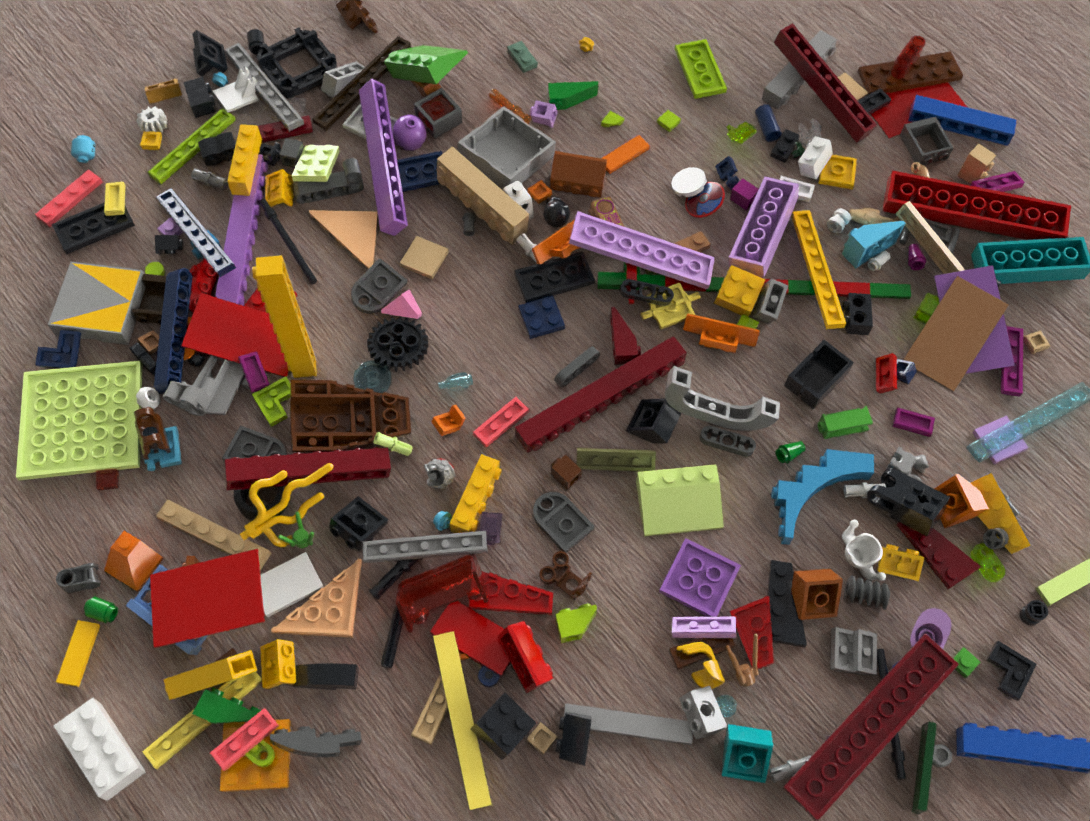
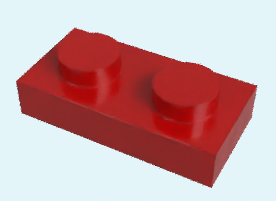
(886, 373)

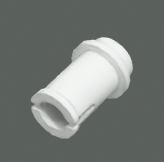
(875, 264)

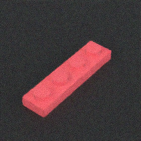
(68, 198)

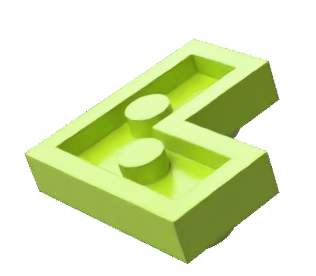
(270, 398)

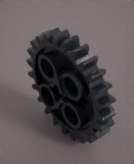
(397, 343)

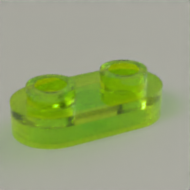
(988, 562)

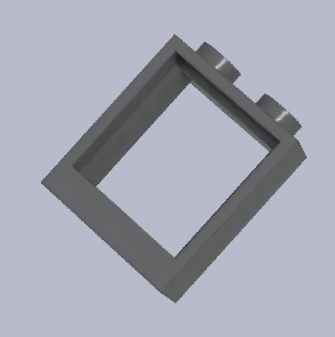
(923, 127)

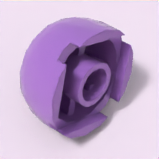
(409, 132)

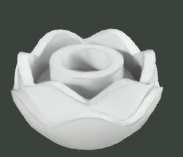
(148, 397)

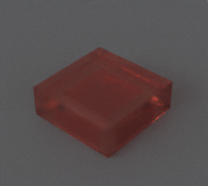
(107, 479)

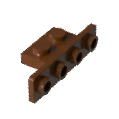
(354, 13)

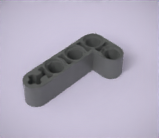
(338, 184)

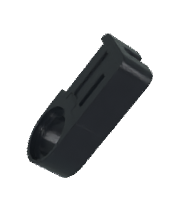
(144, 357)

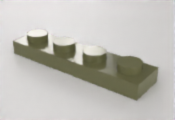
(616, 459)

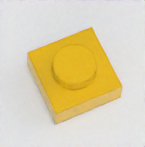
(151, 140)

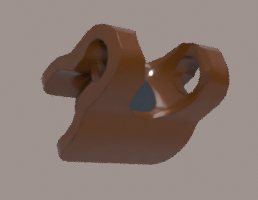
(150, 431)

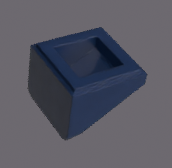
(905, 370)

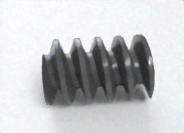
(867, 591)

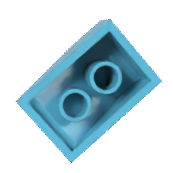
(870, 241)

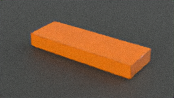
(625, 153)

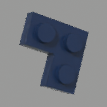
(64, 355)

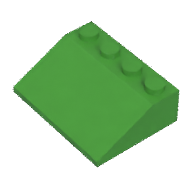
(423, 63)

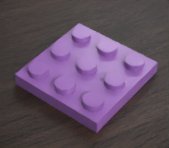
(699, 578)

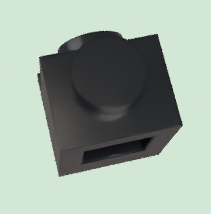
(168, 243)

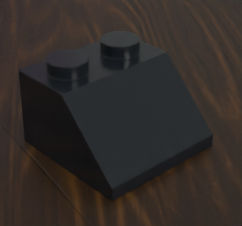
(653, 420)
(574, 737)

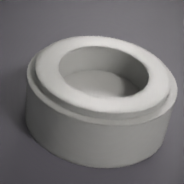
(942, 756)

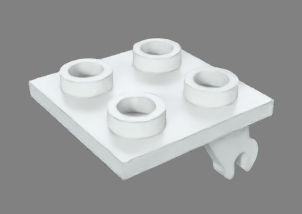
(237, 93)

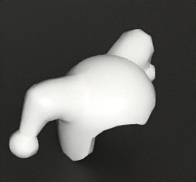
(863, 552)

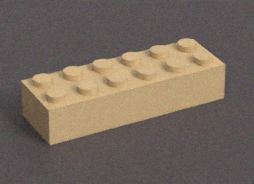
(482, 195)

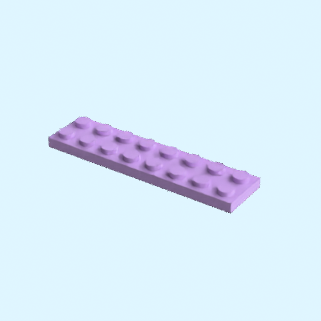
(642, 250)

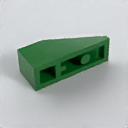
(571, 93)

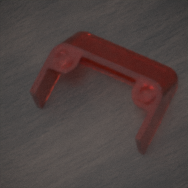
(438, 588)

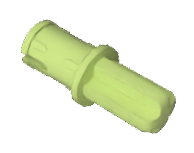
(392, 444)

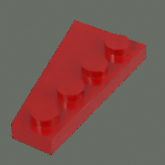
(513, 597)

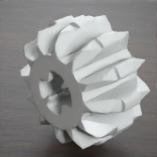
(152, 120)

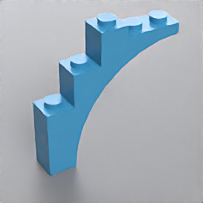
(833, 468)

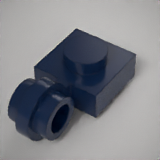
(726, 170)

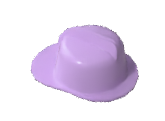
(933, 623)

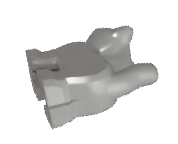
(907, 461)

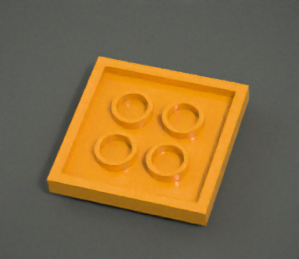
(247, 775)

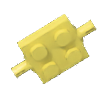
(675, 311)

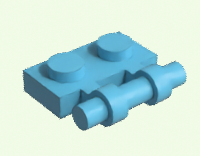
(166, 459)

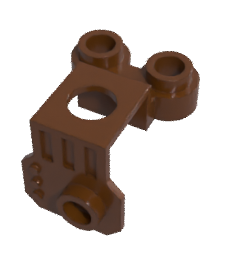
(562, 573)

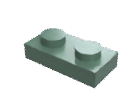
(522, 56)

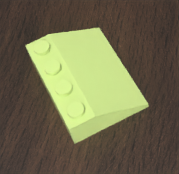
(680, 500)

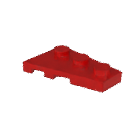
(756, 619)

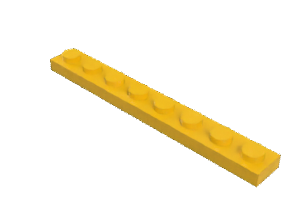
(818, 270)

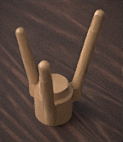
(744, 672)

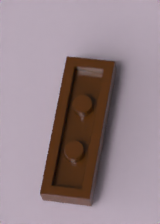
(683, 660)

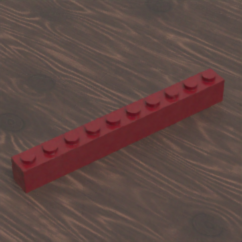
(600, 394)

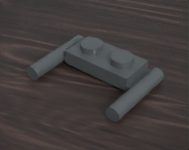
(945, 233)

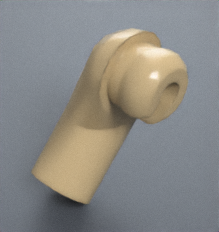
(919, 169)

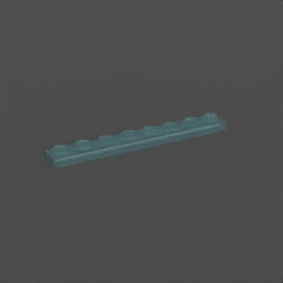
(1029, 422)

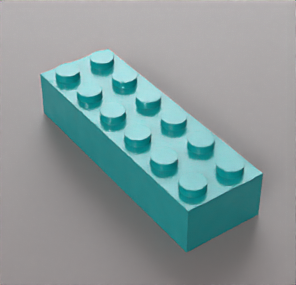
(1034, 259)

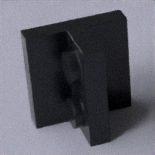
(208, 54)

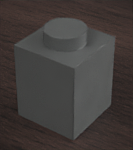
(291, 152)

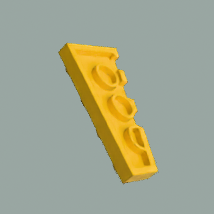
(1000, 514)

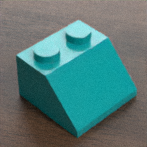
(747, 753)

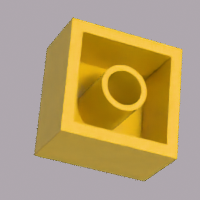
(739, 291)

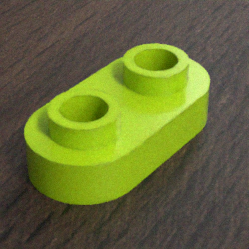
(255, 753)

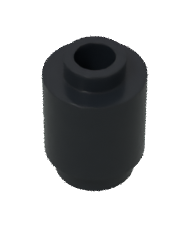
(255, 40)

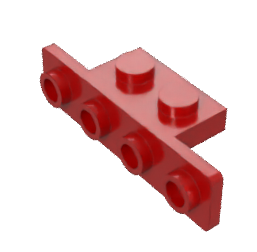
(202, 282)

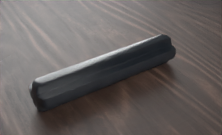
(392, 639)

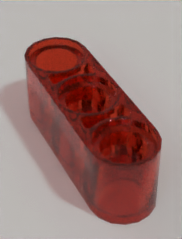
(908, 57)

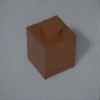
(565, 471)

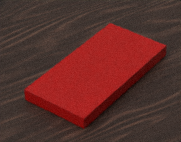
(474, 636)

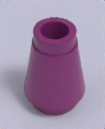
(916, 259)

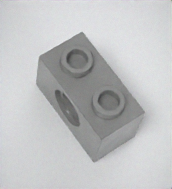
(770, 301)
(702, 712)

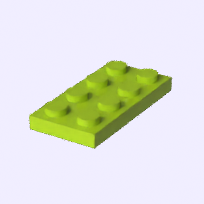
(700, 68)

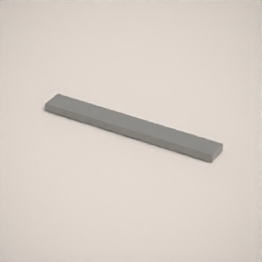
(265, 87)

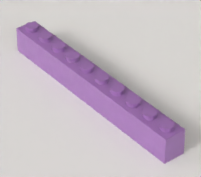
(383, 158)
(241, 238)

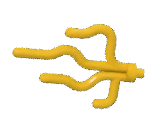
(265, 519)

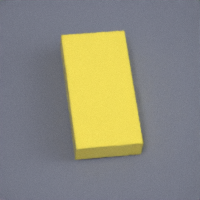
(114, 199)

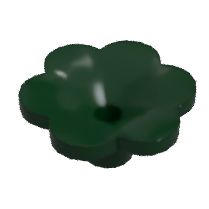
(800, 150)

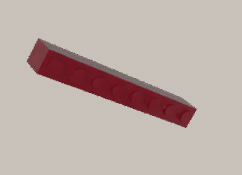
(824, 83)
(347, 466)

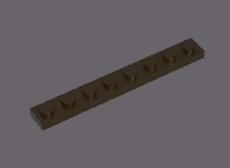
(350, 92)

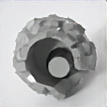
(440, 473)

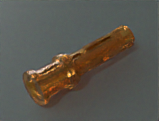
(502, 101)

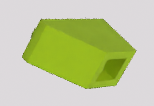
(574, 623)

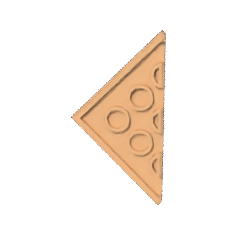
(352, 230)
(329, 610)

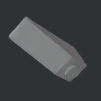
(338, 78)

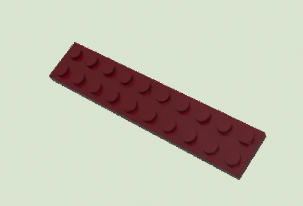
(870, 727)

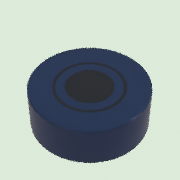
(487, 677)

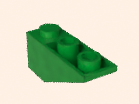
(221, 710)

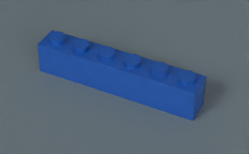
(964, 120)
(1023, 748)

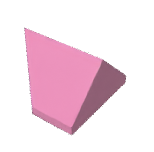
(403, 306)

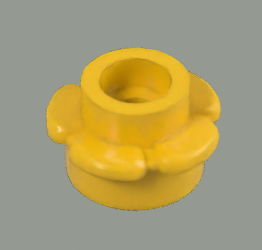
(586, 44)

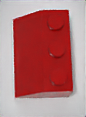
(525, 656)

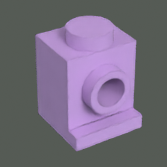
(543, 113)

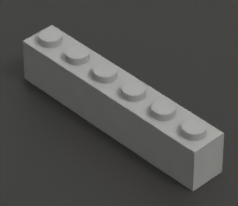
(789, 80)

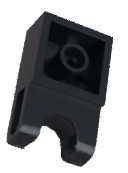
(909, 501)

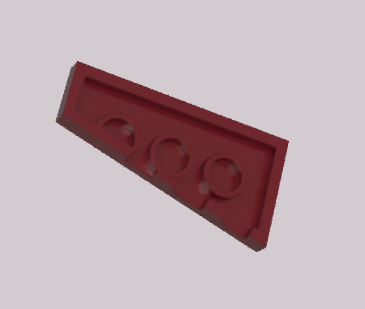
(941, 555)

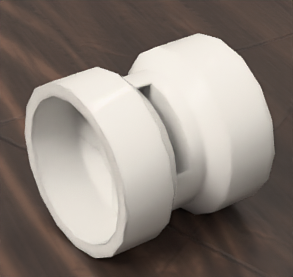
(838, 221)

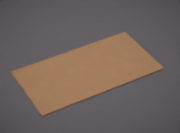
(955, 333)

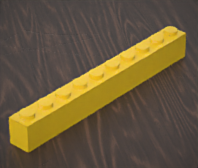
(285, 315)

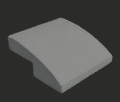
(853, 651)

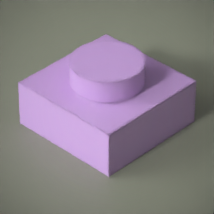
(169, 228)

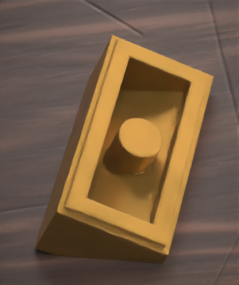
(163, 91)

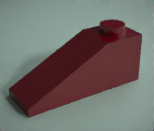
(623, 339)

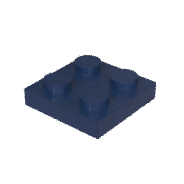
(541, 317)

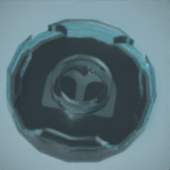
(372, 377)

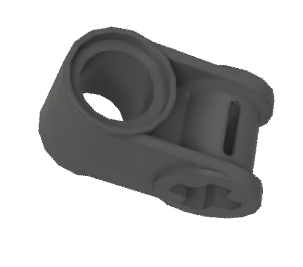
(82, 577)

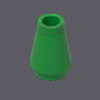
(788, 452)

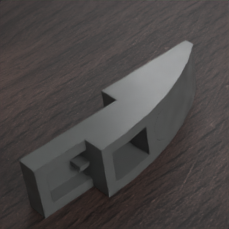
(307, 744)

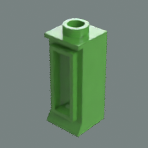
(844, 423)

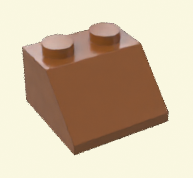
(816, 593)

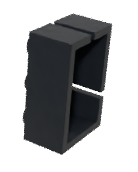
(820, 376)

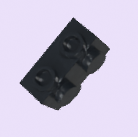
(357, 523)

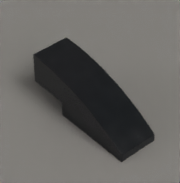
(327, 676)

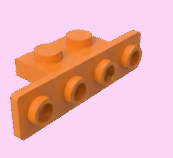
(555, 245)
(720, 334)

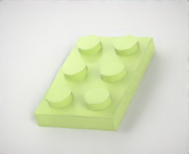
(315, 163)

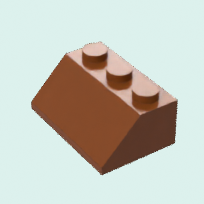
(578, 174)

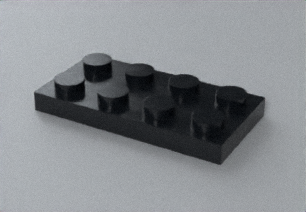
(89, 227)
(554, 277)

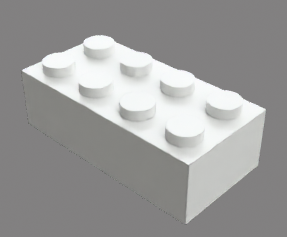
(99, 749)

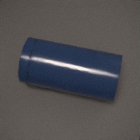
(768, 123)

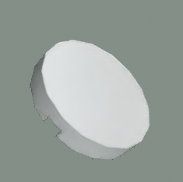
(689, 182)

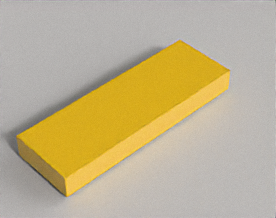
(78, 653)

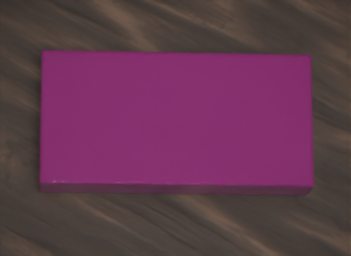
(253, 371)
(913, 422)

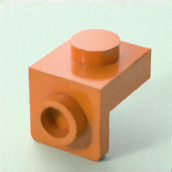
(449, 421)

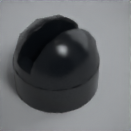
(196, 358)

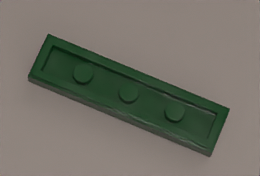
(924, 768)

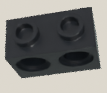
(861, 314)

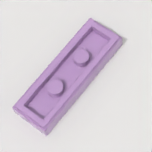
(704, 627)

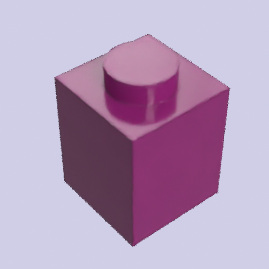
(744, 194)

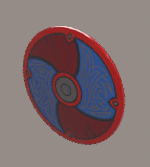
(706, 201)

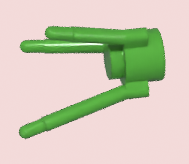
(300, 537)

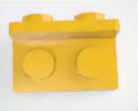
(279, 188)
(901, 563)
(277, 663)

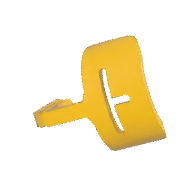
(711, 674)

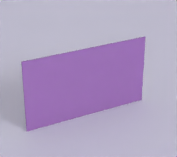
(997, 349)

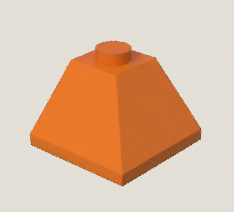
(964, 501)
(131, 561)

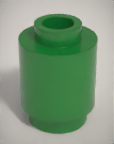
(100, 610)

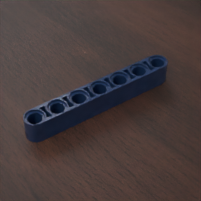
(173, 329)

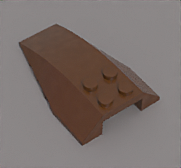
(341, 417)

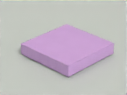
(1010, 451)

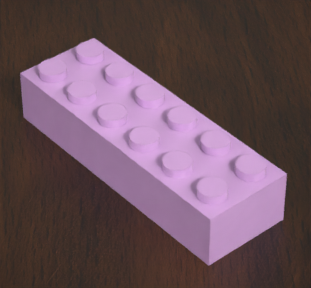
(764, 226)

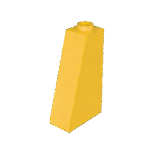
(210, 675)

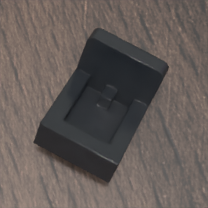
(270, 153)

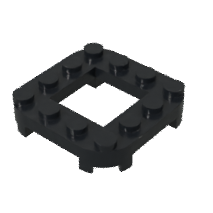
(302, 39)

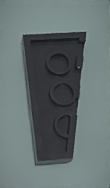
(784, 618)

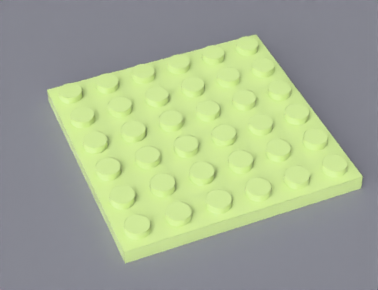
(79, 420)

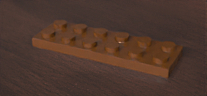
(925, 72)

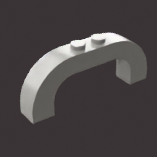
(734, 417)

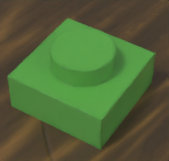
(966, 661)

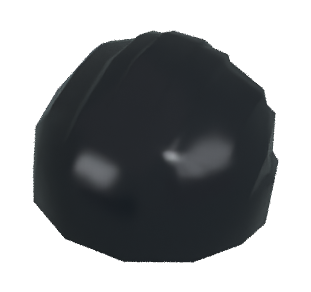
(556, 212)

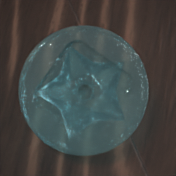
(727, 705)

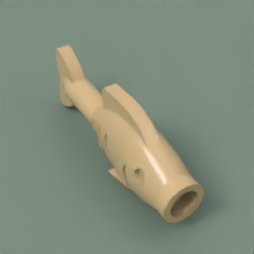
(869, 216)

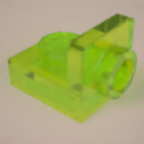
(741, 133)

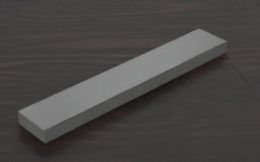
(424, 547)
(635, 724)

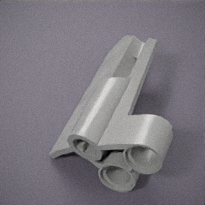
(207, 393)

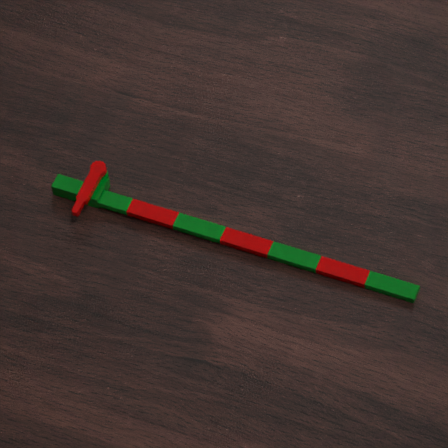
(613, 280)

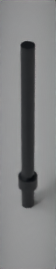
(272, 216)
(897, 755)

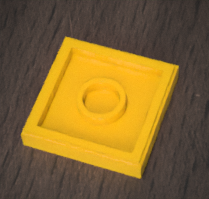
(839, 172)

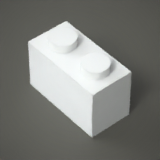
(815, 157)

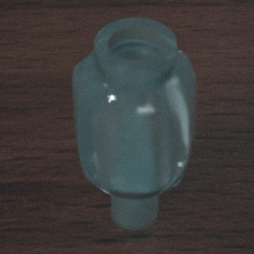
(457, 382)

